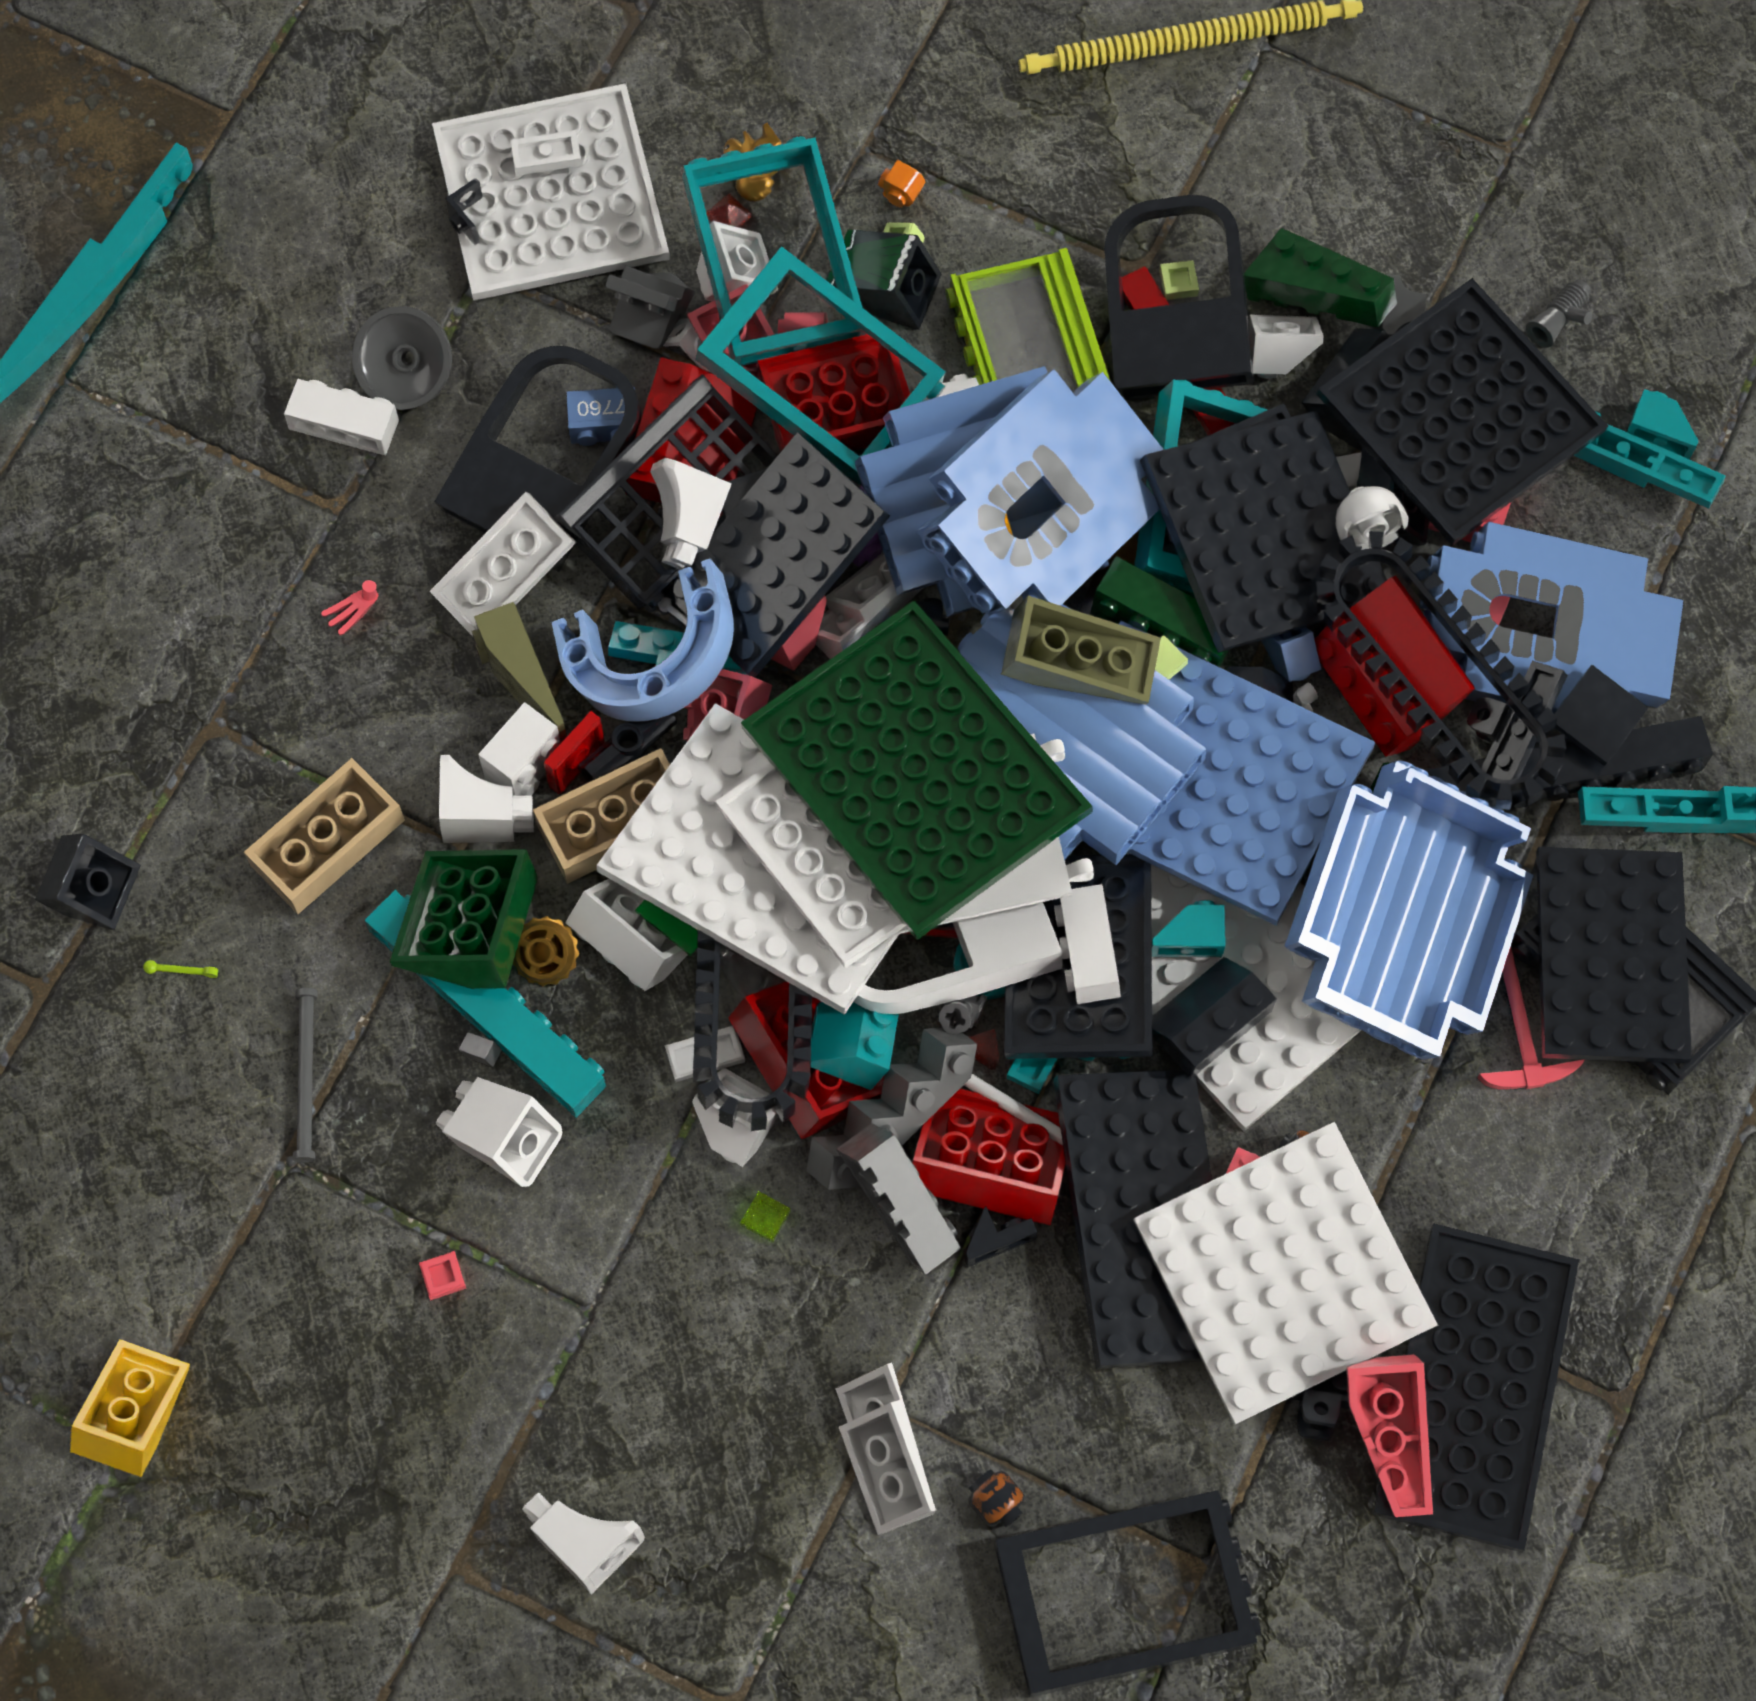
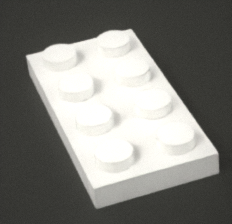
(503, 562)

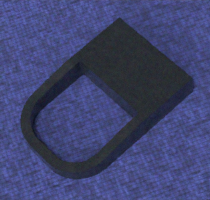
(1182, 341)
(494, 476)

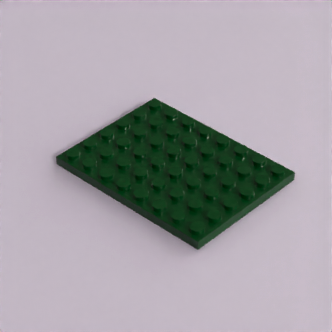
(916, 769)

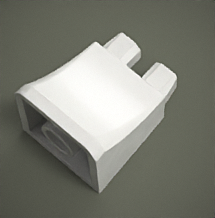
(690, 509)
(477, 809)
(502, 1129)
(582, 1544)

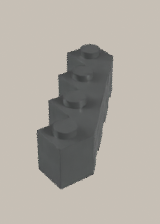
(907, 1101)

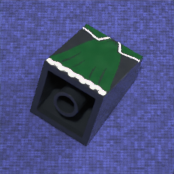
(891, 275)

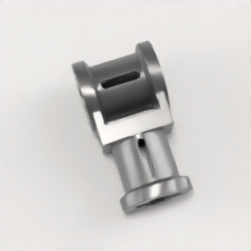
(963, 1012)

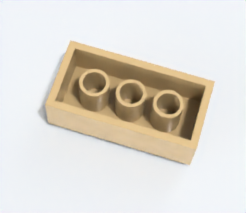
(590, 818)
(324, 835)

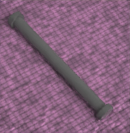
(305, 1075)

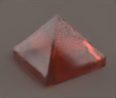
(729, 212)

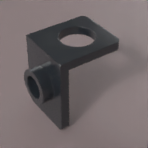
(457, 217)

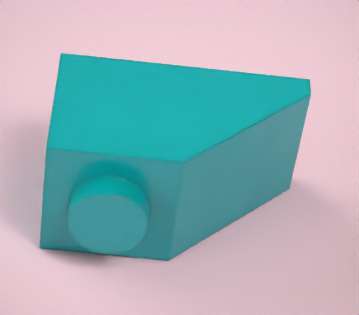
(1663, 424)
(1193, 932)

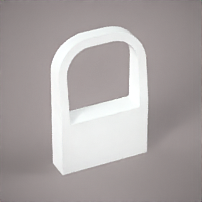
(999, 952)

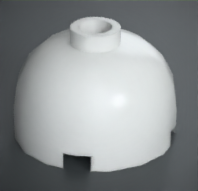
(1370, 510)

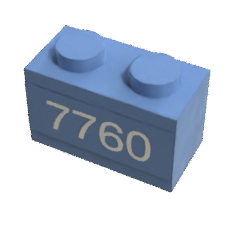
(594, 415)

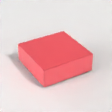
(442, 1275)

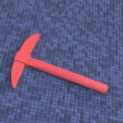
(1532, 1073)

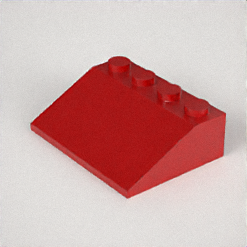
(669, 382)
(839, 387)
(1413, 647)
(763, 1028)
(991, 1158)

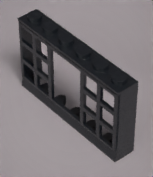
(631, 459)

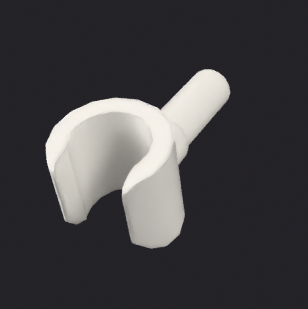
(1305, 695)

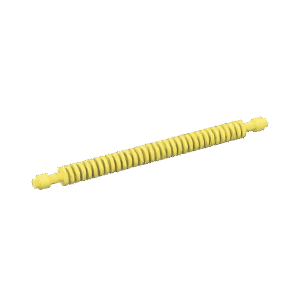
(1192, 35)

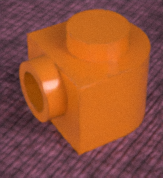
(901, 184)

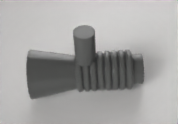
(1563, 308)

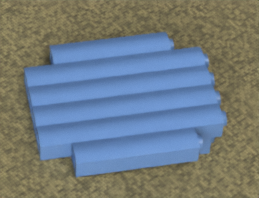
(899, 482)
(1116, 751)
(1410, 909)

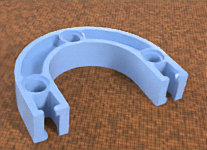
(677, 679)

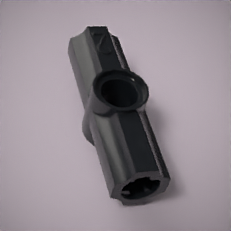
(613, 756)

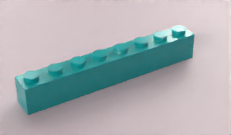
(507, 1022)

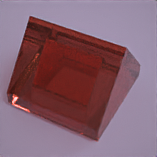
(987, 1049)

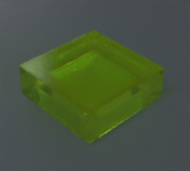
(765, 1216)

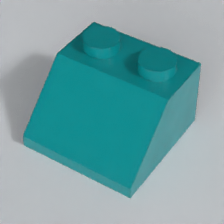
(852, 1044)

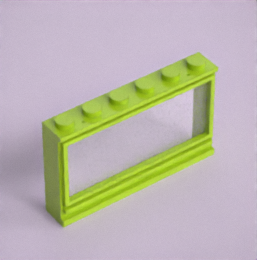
(1026, 320)

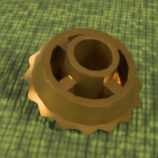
(546, 951)

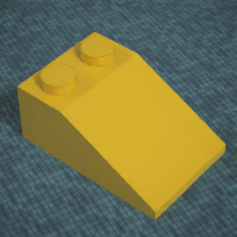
(128, 1408)

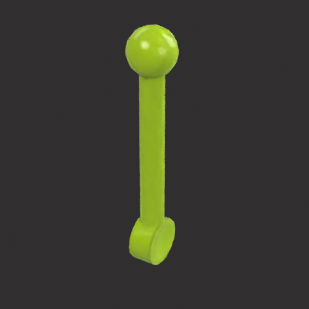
(151, 967)

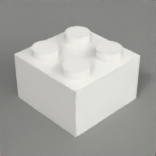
(519, 751)

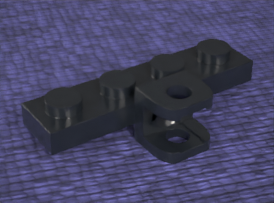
(1506, 732)
(1322, 1407)

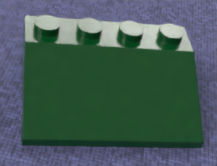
(466, 916)

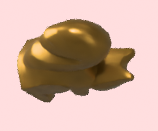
(759, 186)

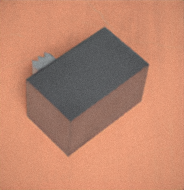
(480, 1049)

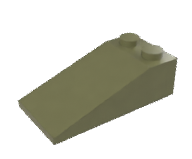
(508, 650)
(1079, 653)

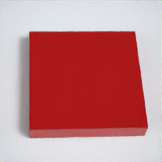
(576, 747)

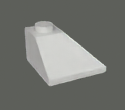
(740, 257)
(1282, 342)
(739, 1142)

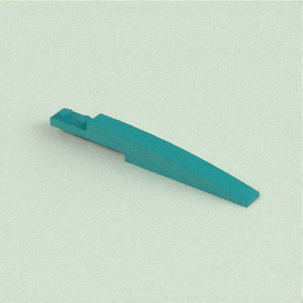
(94, 274)
(1646, 462)
(1669, 810)

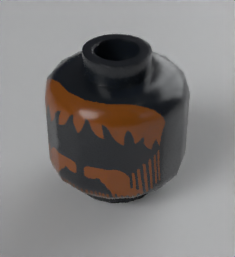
(996, 1498)

